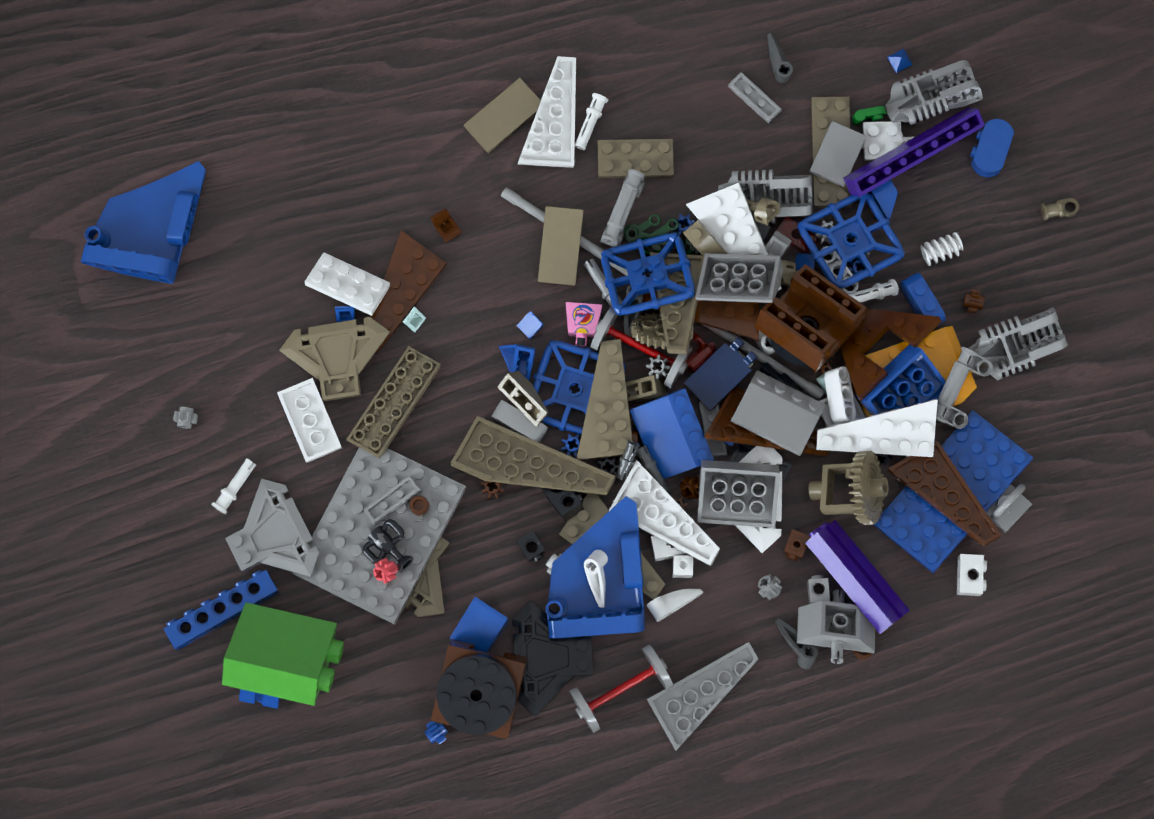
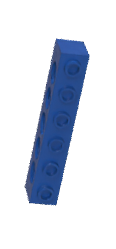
(215, 620)

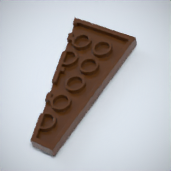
(726, 315)
(945, 489)

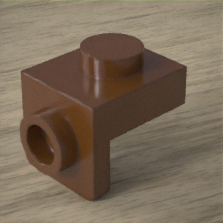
(445, 225)

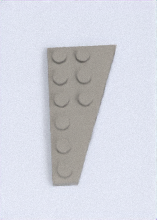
(694, 697)

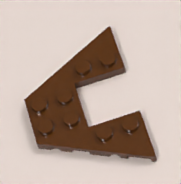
(875, 323)

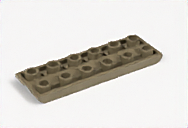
(394, 402)

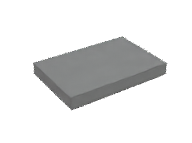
(837, 153)

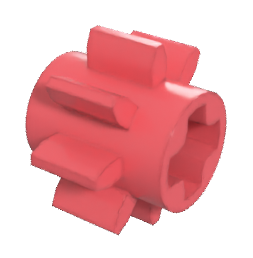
(385, 570)

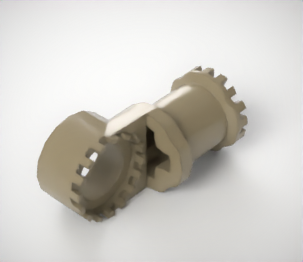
(1058, 208)

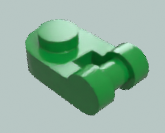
(874, 113)

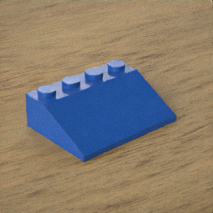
(909, 382)
(671, 433)

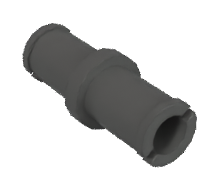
(627, 460)

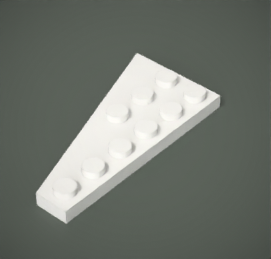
(553, 129)
(730, 221)
(893, 432)
(664, 517)

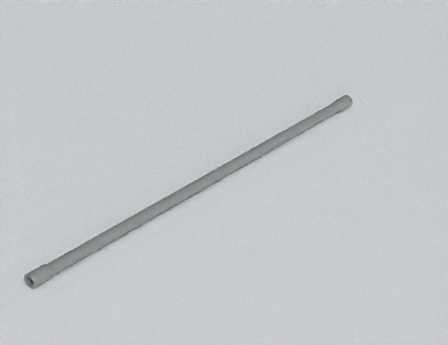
(807, 386)

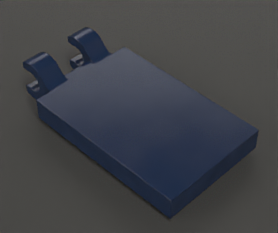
(720, 374)

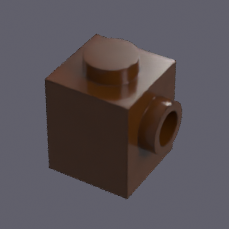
(796, 545)

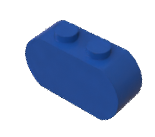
(991, 148)
(921, 297)

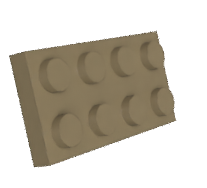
(647, 156)

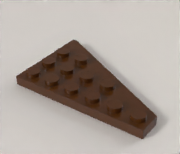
(725, 430)

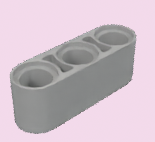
(518, 422)

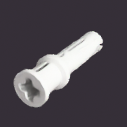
(593, 113)
(878, 291)
(229, 494)

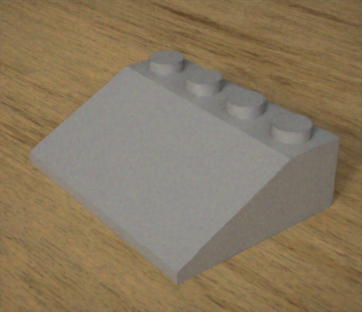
(739, 278)
(778, 413)
(738, 493)

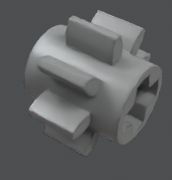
(653, 369)
(185, 417)
(769, 586)

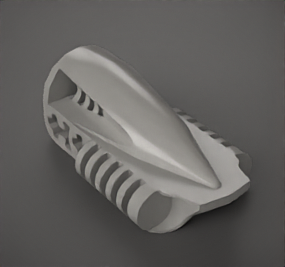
(926, 95)
(791, 192)
(1020, 342)

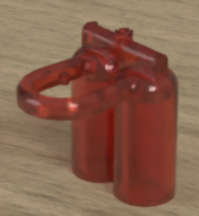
(698, 358)

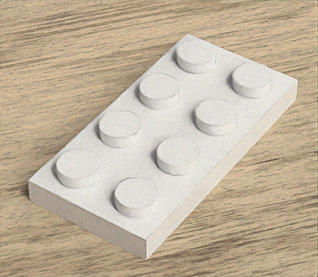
(347, 283)
(309, 420)

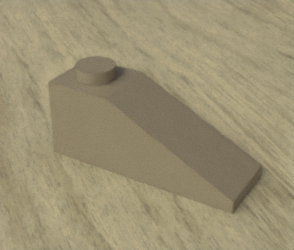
(703, 240)
(645, 389)
(524, 396)

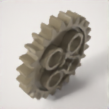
(650, 330)

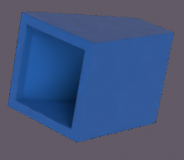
(480, 626)

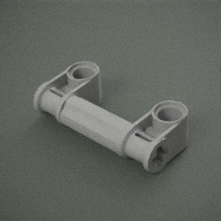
(630, 190)
(967, 362)

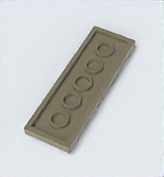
(823, 112)

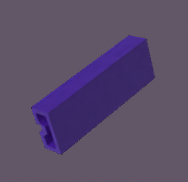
(856, 575)

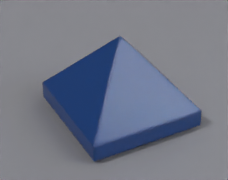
(899, 61)
(344, 313)

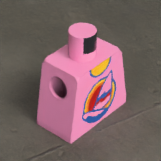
(582, 321)

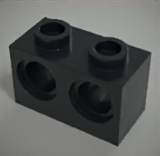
(559, 499)

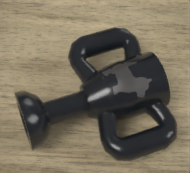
(386, 544)

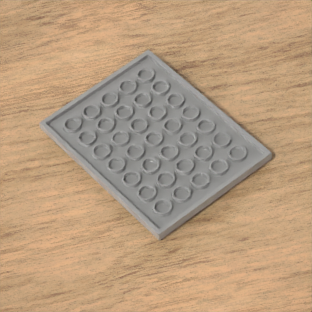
(345, 529)

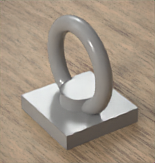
(1009, 507)

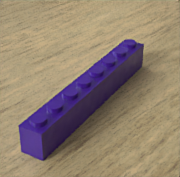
(913, 151)

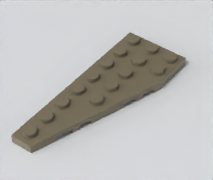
(511, 458)

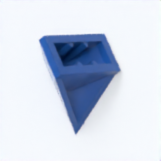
(519, 358)

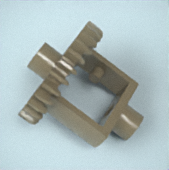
(868, 488)

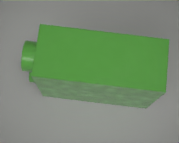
(282, 654)

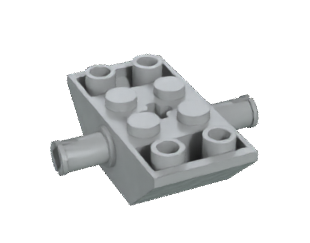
(835, 626)

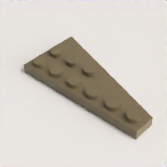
(679, 316)
(607, 415)
(593, 511)

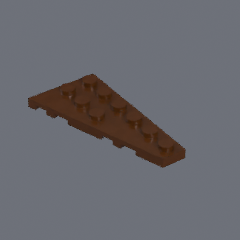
(410, 276)

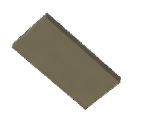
(503, 115)
(560, 246)

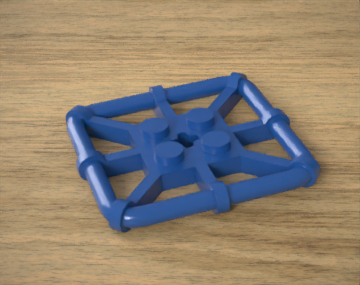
(846, 250)
(658, 278)
(567, 378)

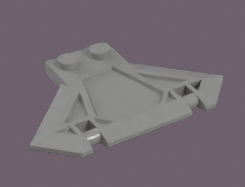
(274, 534)

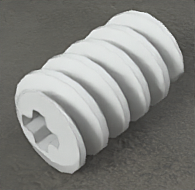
(941, 248)

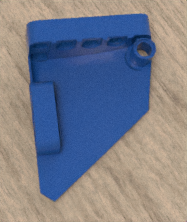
(147, 227)
(569, 588)

